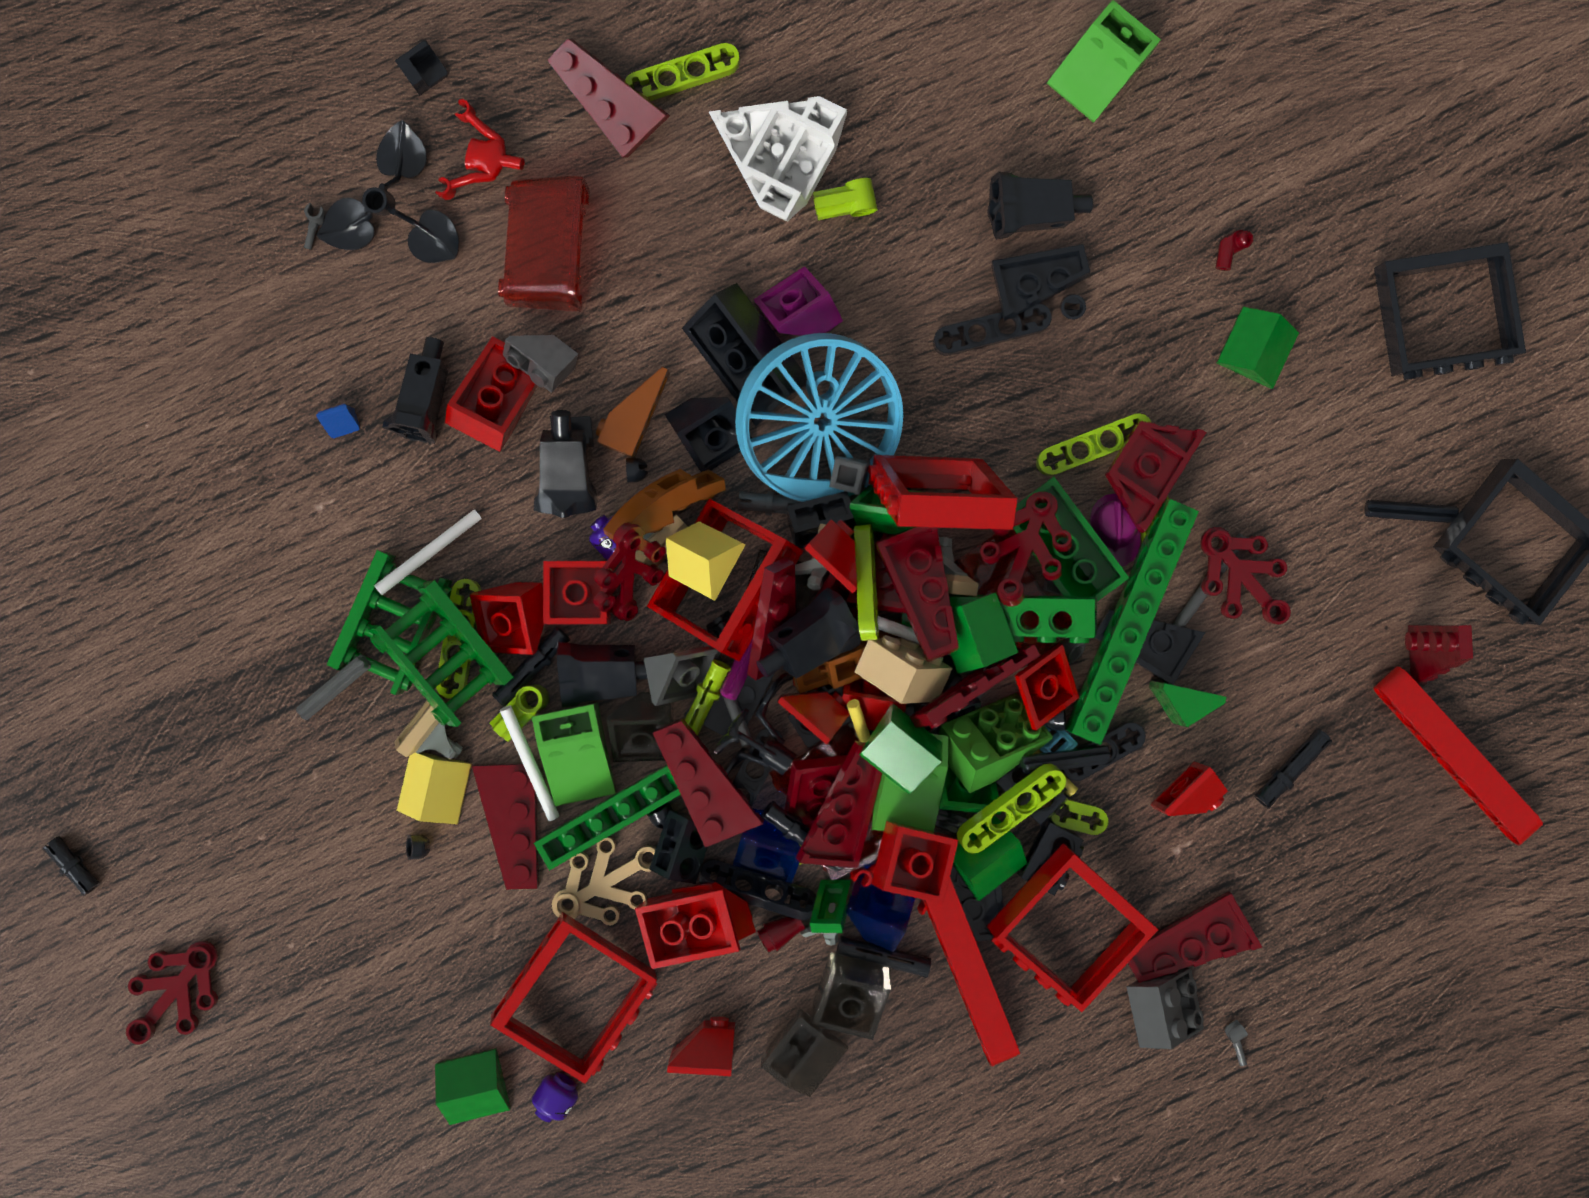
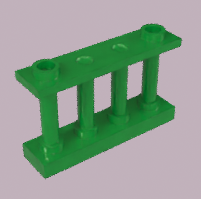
(358, 623)
(471, 648)

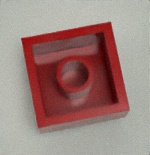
(570, 593)
(914, 862)

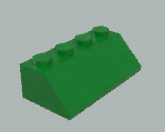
(1088, 564)

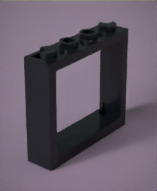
(1504, 298)
(1551, 504)

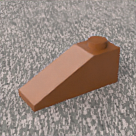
(630, 419)

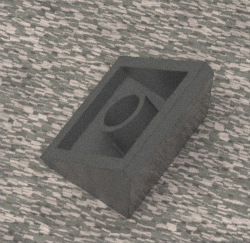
(678, 673)

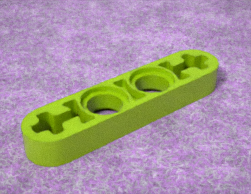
(679, 67)
(1093, 443)
(866, 582)
(449, 641)
(1008, 803)

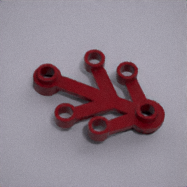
(627, 540)
(1027, 542)
(1240, 572)
(177, 988)

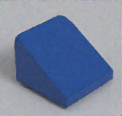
(339, 420)

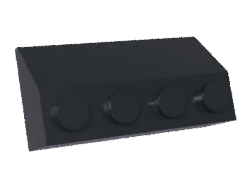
(733, 342)

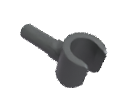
(313, 224)
(1235, 1033)

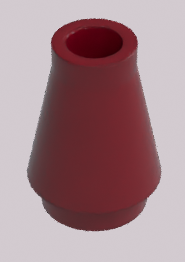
(779, 932)

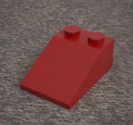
(490, 398)
(687, 927)

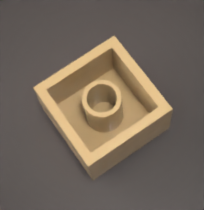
(902, 670)

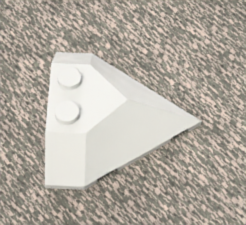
(782, 149)

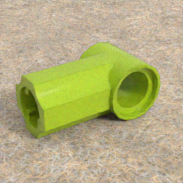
(853, 198)
(521, 709)

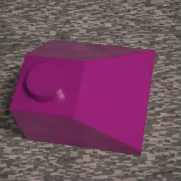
(799, 305)

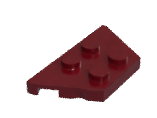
(1150, 467)

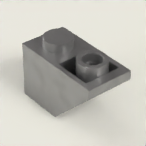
(542, 358)

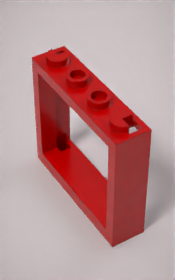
(987, 507)
(740, 627)
(1106, 965)
(609, 1037)

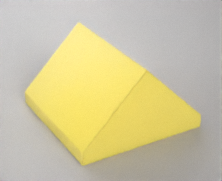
(702, 558)
(434, 788)

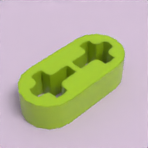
(1076, 823)

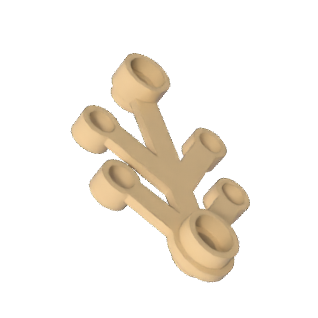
(600, 885)

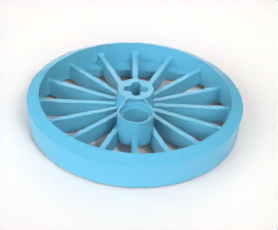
(811, 488)

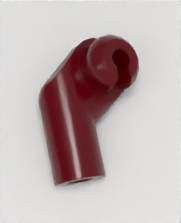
(1231, 245)

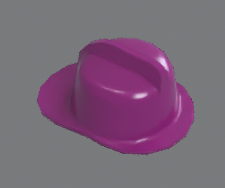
(1115, 528)

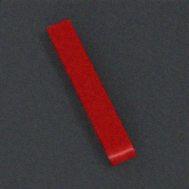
(1458, 756)
(972, 978)

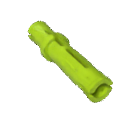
(707, 693)

